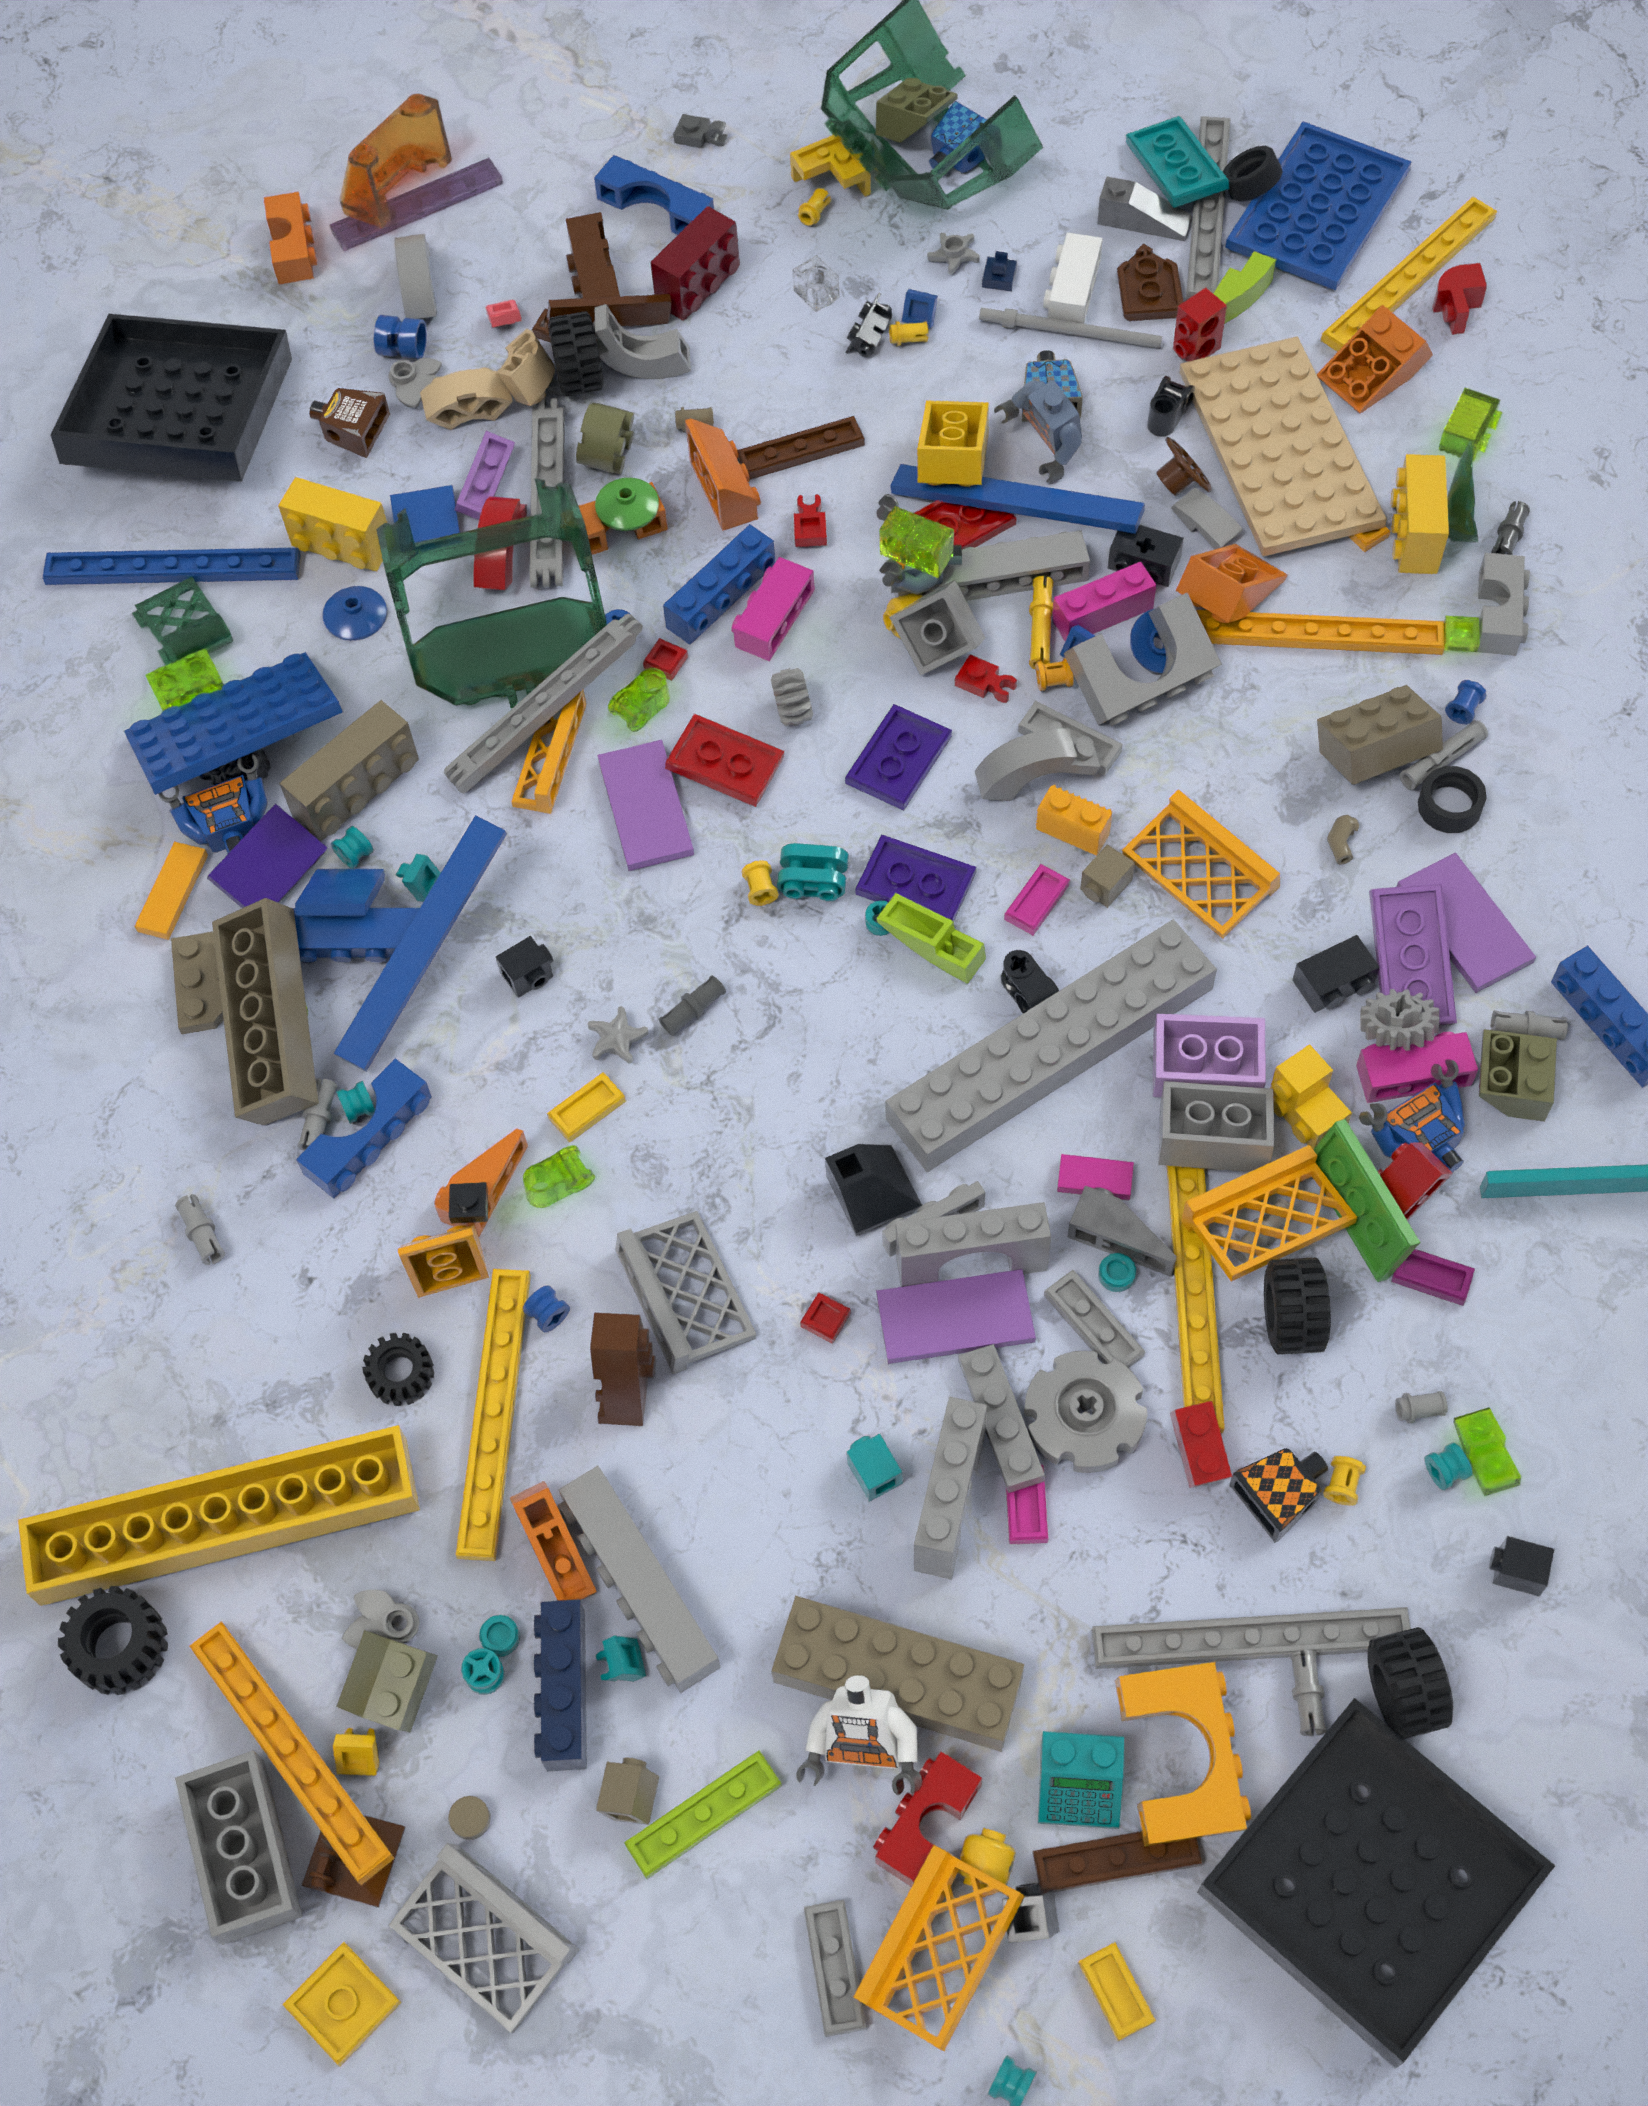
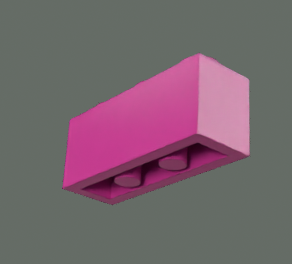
(1105, 601)
(773, 608)
(1404, 1073)

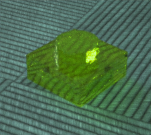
(1461, 633)

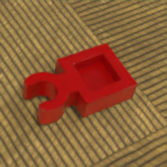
(810, 524)
(982, 677)

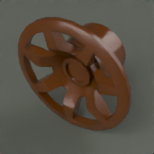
(1177, 472)

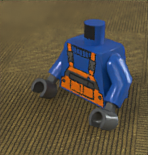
(221, 812)
(1428, 1117)

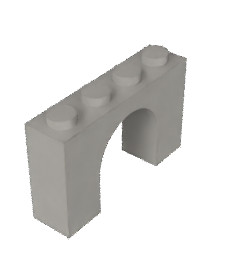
(1187, 659)
(1015, 1231)
(948, 1486)

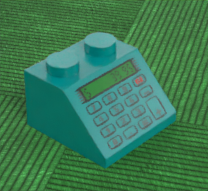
(1081, 1780)

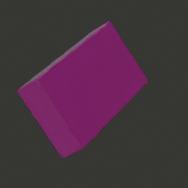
(1435, 1276)

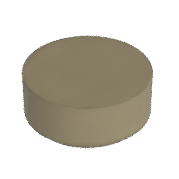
(469, 1817)

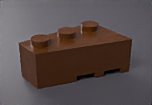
(590, 257)
(623, 1364)

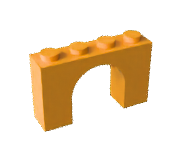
(1196, 1696)

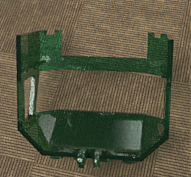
(917, 52)
(505, 648)

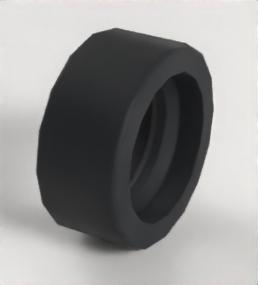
(1252, 173)
(1457, 778)

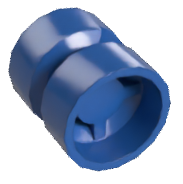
(400, 337)

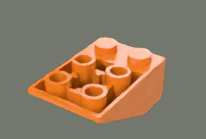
(1375, 360)

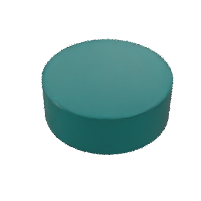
(1117, 1272)
(499, 1635)

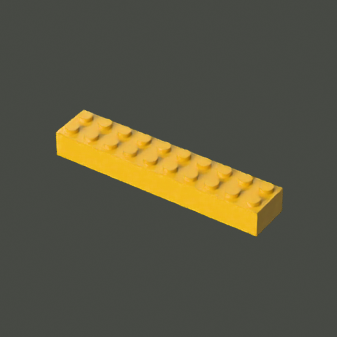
(217, 1515)

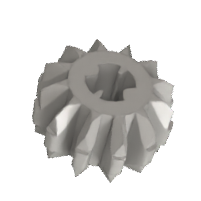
(791, 697)

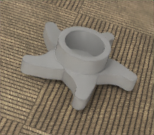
(954, 251)
(616, 1036)

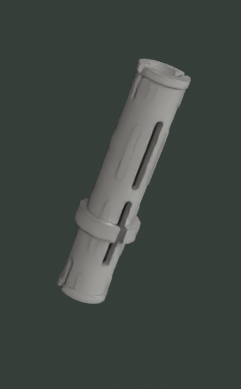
(1452, 749)

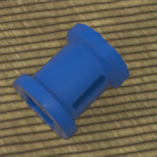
(1466, 701)

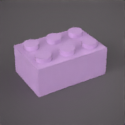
(1208, 1051)

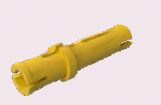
(1041, 611)

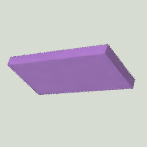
(645, 805)
(1478, 933)
(1413, 944)
(955, 1316)

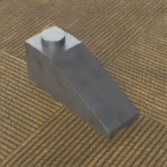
(1137, 209)
(1114, 1228)

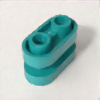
(812, 871)

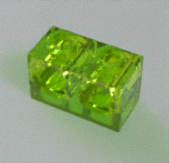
(916, 541)
(184, 679)

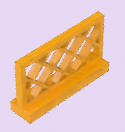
(1223, 844)
(1247, 1192)
(906, 1938)

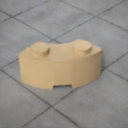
(527, 369)
(465, 397)

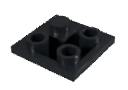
(870, 1186)

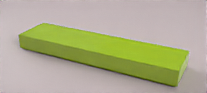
(702, 1814)

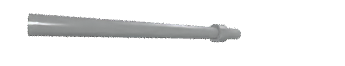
(1011, 318)

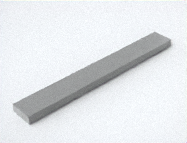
(1208, 213)
(1243, 1637)

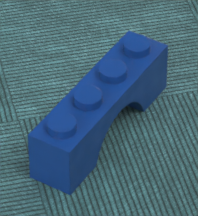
(626, 184)
(337, 1161)

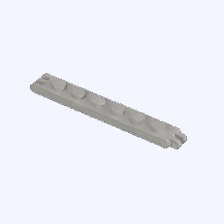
(546, 464)
(543, 703)

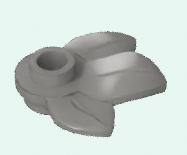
(412, 378)
(378, 1617)

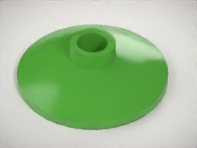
(627, 504)

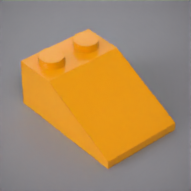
(444, 1260)

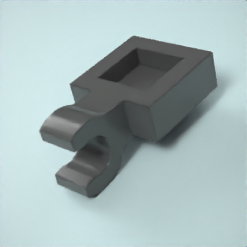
(697, 130)

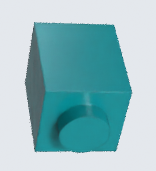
(874, 1466)

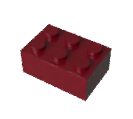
(696, 262)

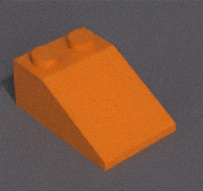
(1229, 582)

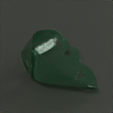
(1462, 501)

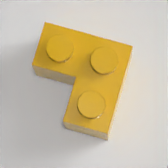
(1304, 1096)

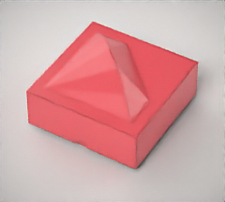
(503, 313)

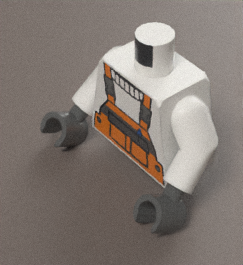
(863, 1730)

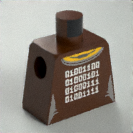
(352, 419)

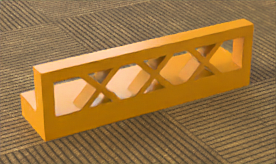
(556, 759)

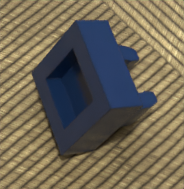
(999, 272)

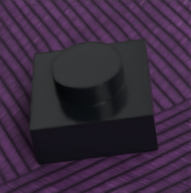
(468, 1202)

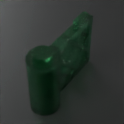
(190, 634)

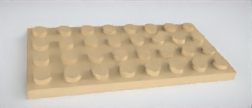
(1282, 446)

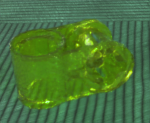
(636, 701)
(560, 1174)

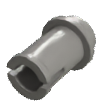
(1420, 1406)

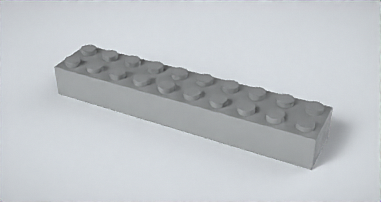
(1049, 1045)

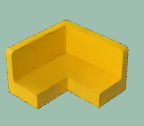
(833, 156)

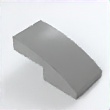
(1209, 518)

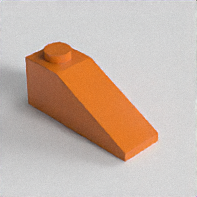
(492, 1167)
(552, 1543)

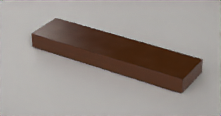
(626, 309)
(801, 447)
(1110, 1861)

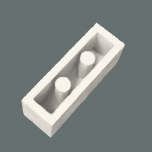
(1073, 278)

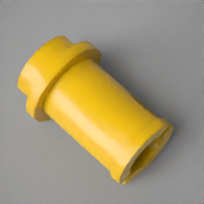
(810, 211)
(908, 332)

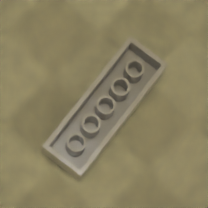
(264, 1012)
(932, 1679)

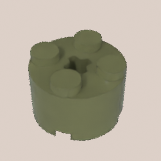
(604, 437)

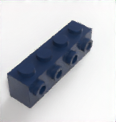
(563, 1686)

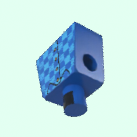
(951, 131)

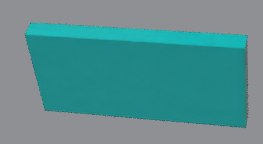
(1177, 161)

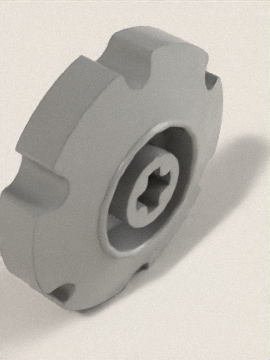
(1084, 1438)

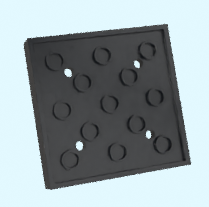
(172, 397)
(1375, 1882)

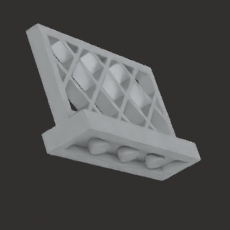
(653, 1295)
(505, 1906)

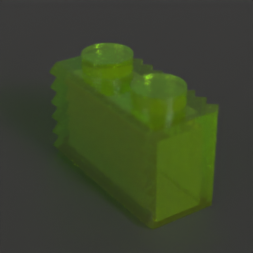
(1471, 422)

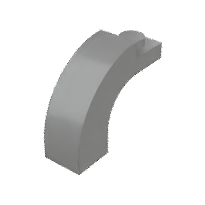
(415, 276)
(638, 355)
(1032, 756)

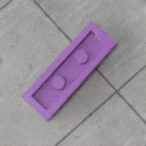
(484, 474)

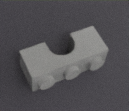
(1503, 581)

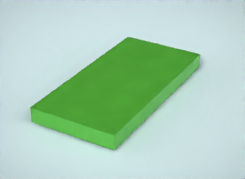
(1380, 1227)

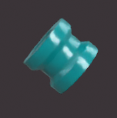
(352, 847)
(356, 1102)
(1448, 1466)
(477, 1665)
(1011, 2082)

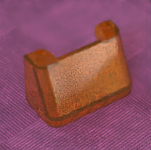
(402, 142)

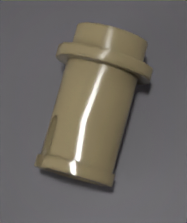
(703, 415)

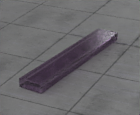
(421, 202)

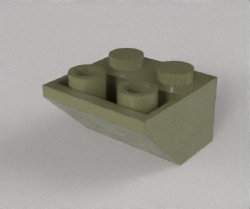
(910, 108)
(1518, 1073)

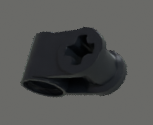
(1168, 406)
(1027, 981)

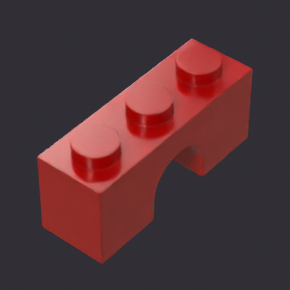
(945, 1788)

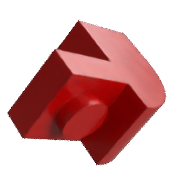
(1457, 292)

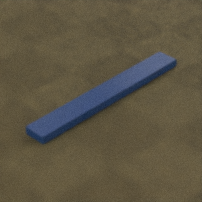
(1027, 500)
(171, 566)
(420, 943)

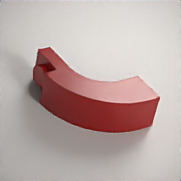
(495, 567)

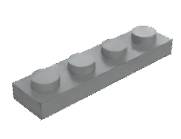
(1004, 1421)

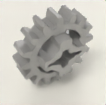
(1399, 1019)

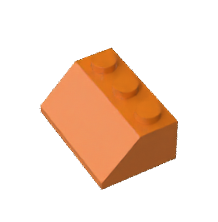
(721, 475)

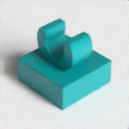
(419, 876)
(623, 1659)

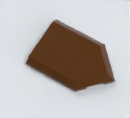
(1149, 286)

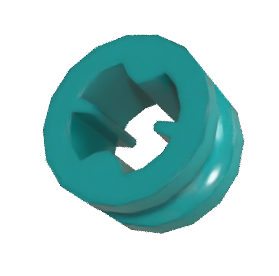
(873, 909)

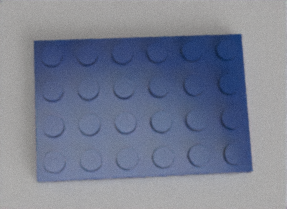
(1320, 206)
(231, 722)

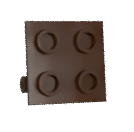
(330, 1875)

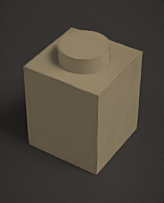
(1107, 876)
(628, 1791)

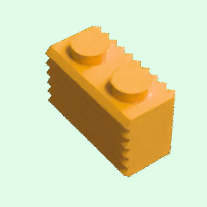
(1074, 820)

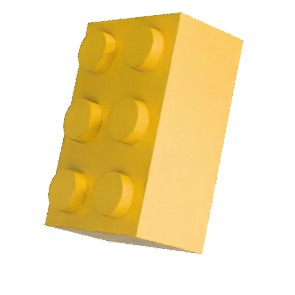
(953, 443)
(1420, 514)
(333, 523)

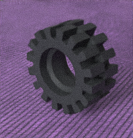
(389, 1350)

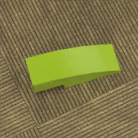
(1243, 288)
(933, 937)

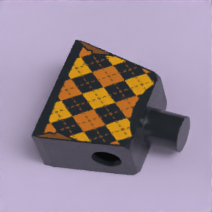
(1279, 1489)

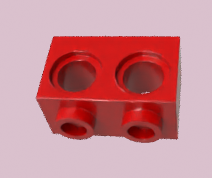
(1199, 326)

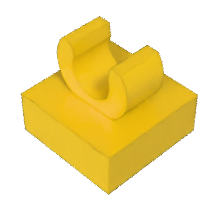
(356, 1753)

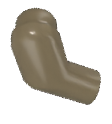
(1338, 836)

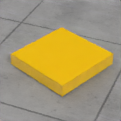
(341, 2003)

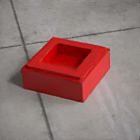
(666, 658)
(825, 1317)

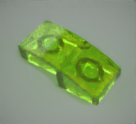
(1486, 1451)

